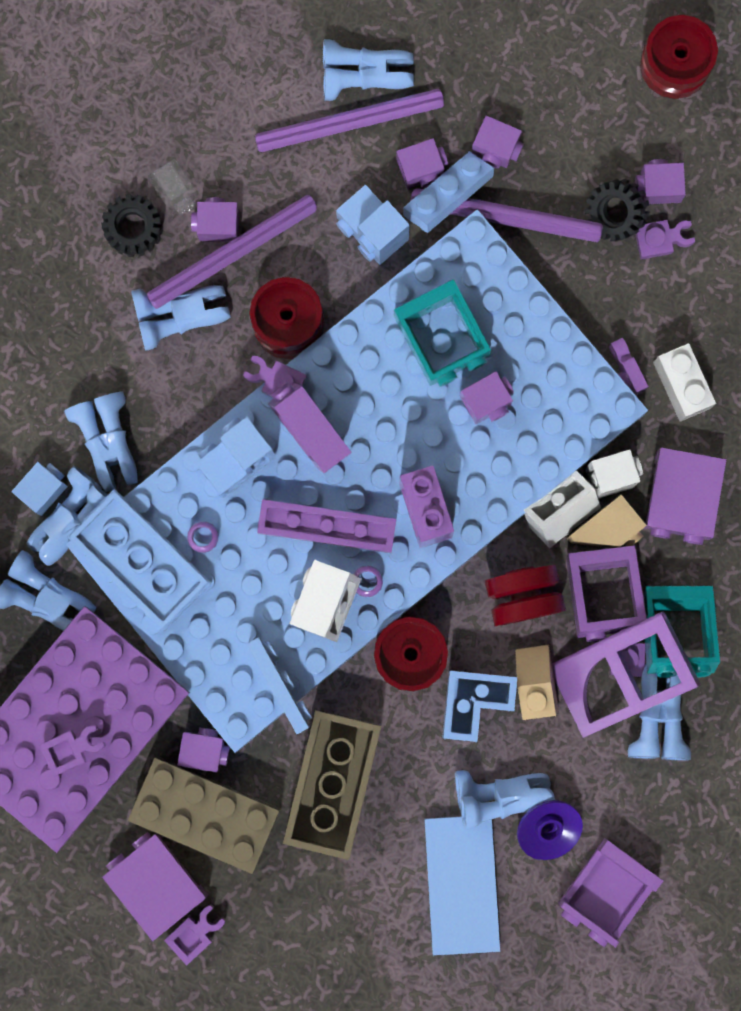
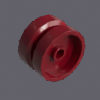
(674, 38)
(281, 299)
(524, 593)
(412, 634)

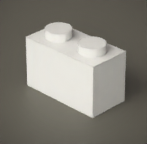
(684, 382)
(614, 473)
(562, 509)
(324, 600)

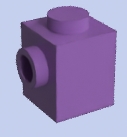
(497, 143)
(421, 163)
(662, 182)
(216, 220)
(488, 398)
(203, 750)

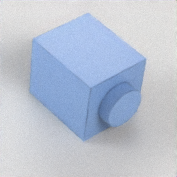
(40, 487)

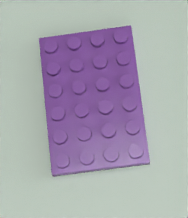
(78, 683)

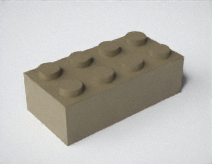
(332, 784)
(204, 814)

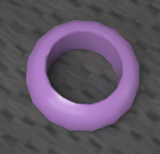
(190, 537)
(358, 572)

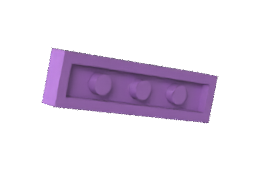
(326, 526)

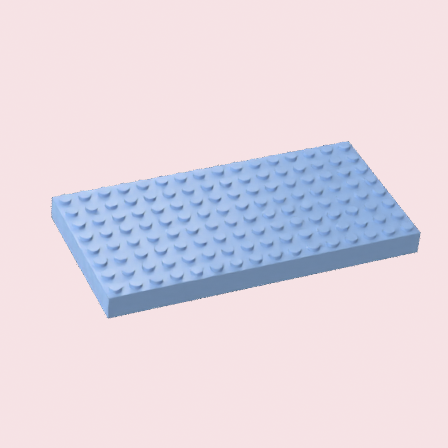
(394, 423)

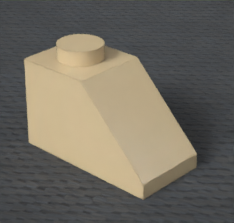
(611, 527)
(536, 682)

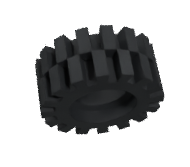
(633, 201)
(118, 212)

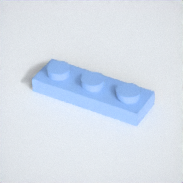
(448, 192)
(280, 684)

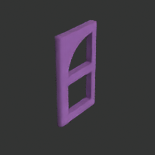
(574, 672)

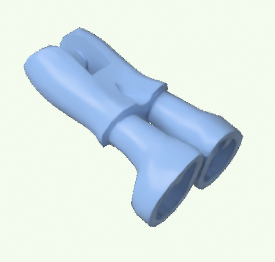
(372, 69)
(186, 310)
(105, 448)
(51, 535)
(50, 601)
(667, 712)
(510, 796)

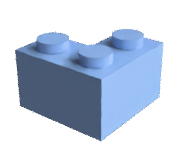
(373, 224)
(236, 458)
(468, 694)

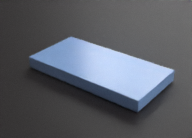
(139, 560)
(461, 887)

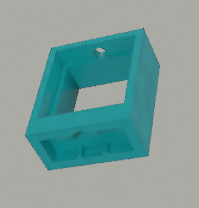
(423, 305)
(683, 599)

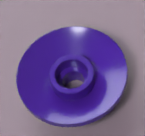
(554, 839)

